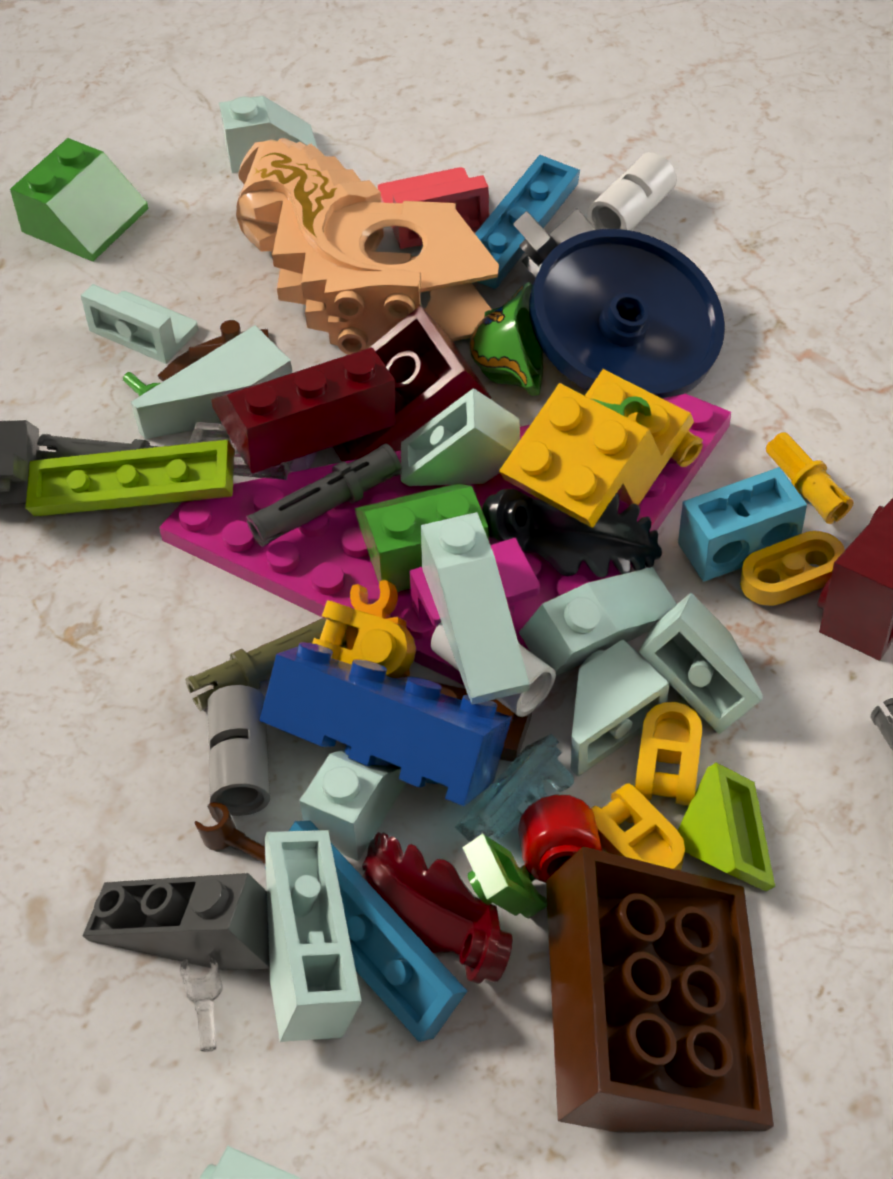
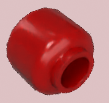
(554, 831)

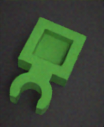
(500, 880)

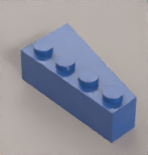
(387, 720)

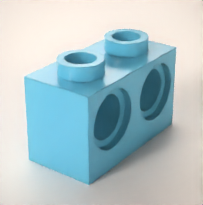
(738, 519)

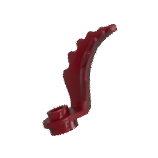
(438, 907)

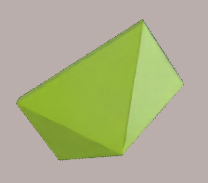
(727, 827)

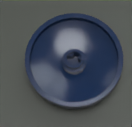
(626, 309)

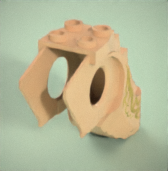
(325, 241)

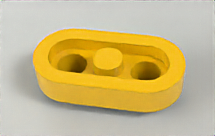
(788, 568)

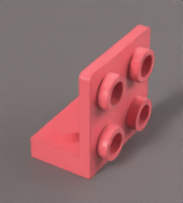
(443, 186)

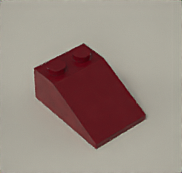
(427, 378)

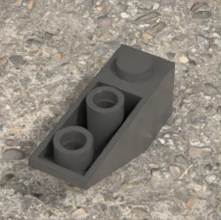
(186, 919)

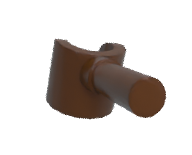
(225, 834)

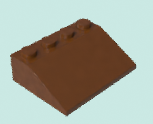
(653, 999)

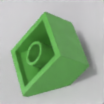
(77, 200)
(394, 528)

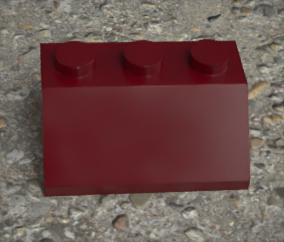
(309, 409)

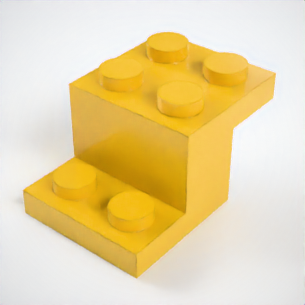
(587, 453)

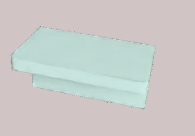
(137, 323)

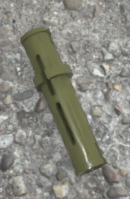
(251, 666)

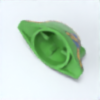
(507, 345)

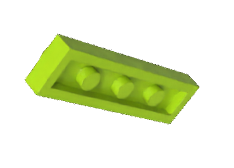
(131, 478)

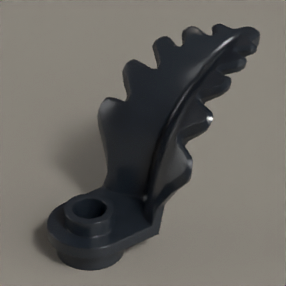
(568, 541)

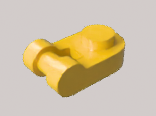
(376, 640)
(669, 736)
(649, 840)

